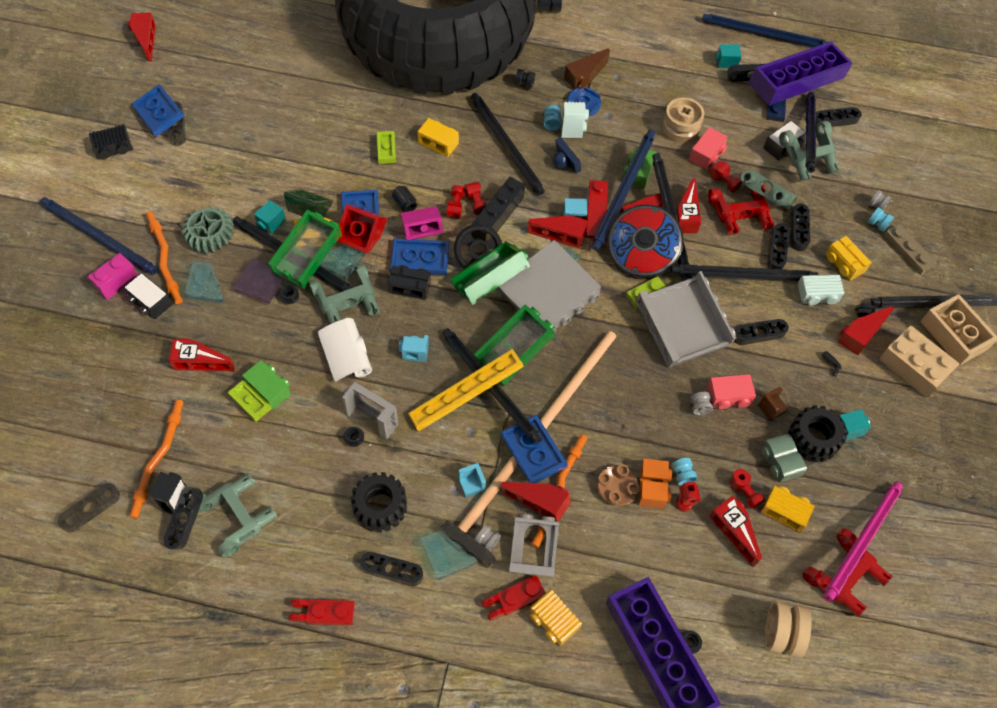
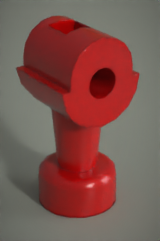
(721, 171)
(473, 192)
(454, 207)
(740, 481)
(688, 496)

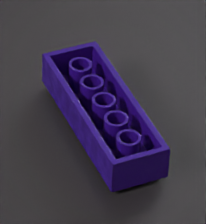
(800, 73)
(660, 648)

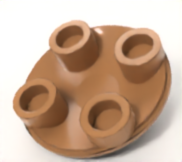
(617, 485)

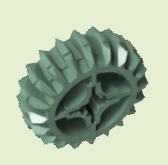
(219, 229)

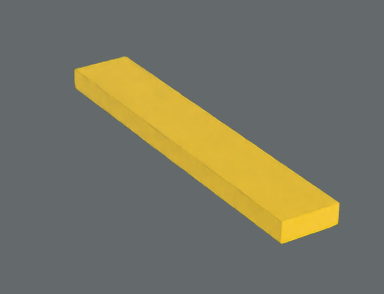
(465, 390)

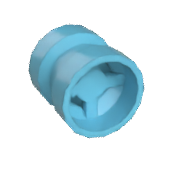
(552, 118)
(880, 219)
(684, 471)

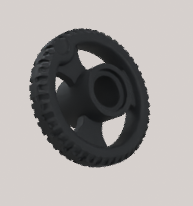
(465, 237)

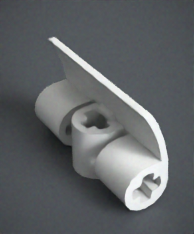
(344, 349)

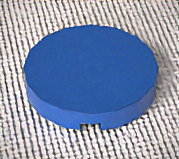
(588, 96)

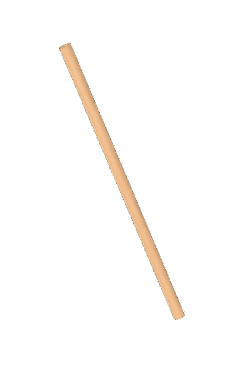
(547, 418)

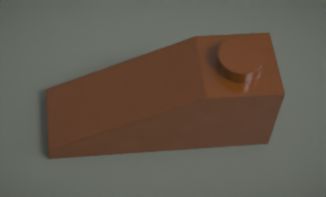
(583, 71)

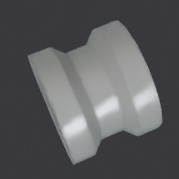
(879, 200)
(701, 403)
(488, 538)

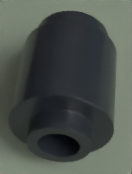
(404, 199)

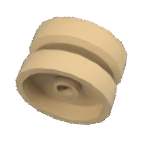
(683, 120)
(788, 629)

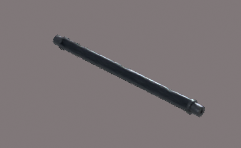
(811, 132)
(507, 144)
(667, 200)
(275, 244)
(740, 272)
(931, 301)
(531, 432)

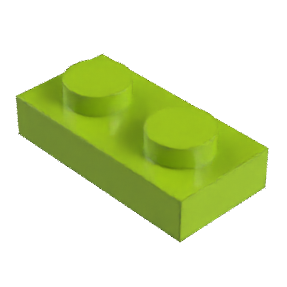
(386, 147)
(650, 286)
(249, 400)

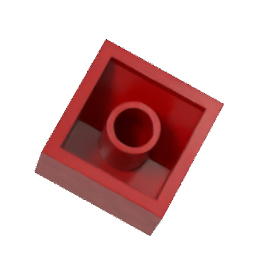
(361, 228)

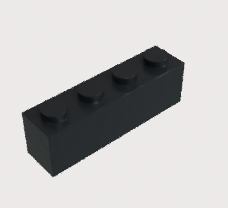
(500, 207)

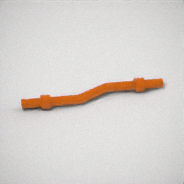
(171, 285)
(573, 454)
(140, 495)

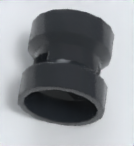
(525, 78)

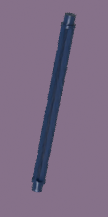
(763, 30)
(623, 190)
(98, 235)

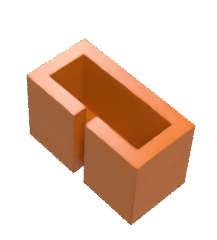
(654, 483)

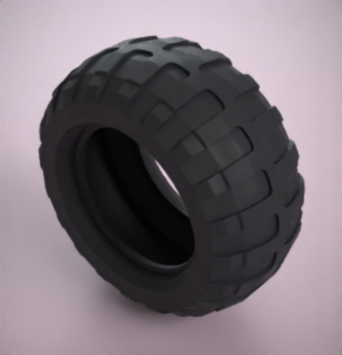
(438, 46)

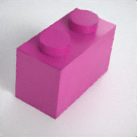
(421, 223)
(113, 276)

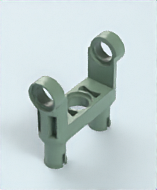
(825, 151)
(777, 194)
(361, 294)
(250, 524)

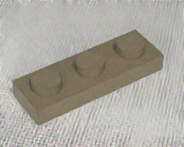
(910, 249)

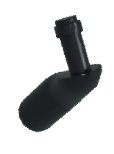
(832, 360)

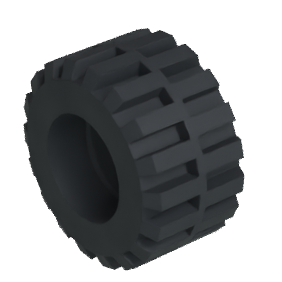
(824, 421)
(374, 486)

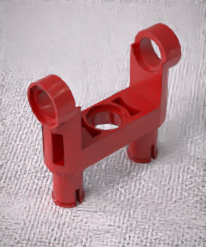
(730, 213)
(866, 564)

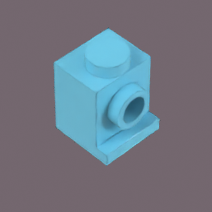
(414, 348)

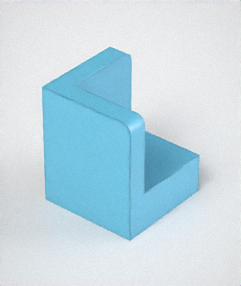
(575, 207)
(471, 480)

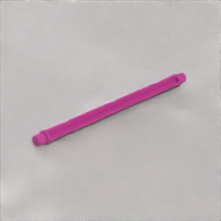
(863, 541)

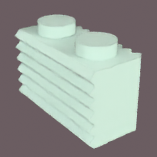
(574, 119)
(820, 289)

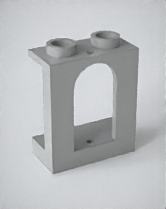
(386, 419)
(551, 529)

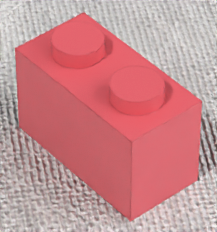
(708, 148)
(731, 391)

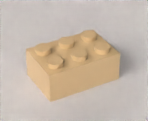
(959, 329)
(918, 361)

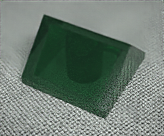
(299, 201)

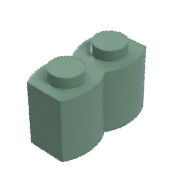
(784, 458)

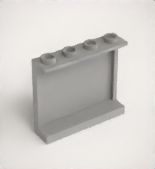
(552, 286)
(685, 320)

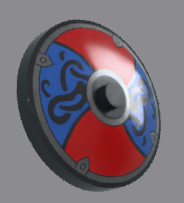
(645, 241)

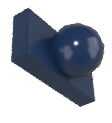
(565, 157)

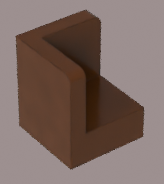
(772, 404)

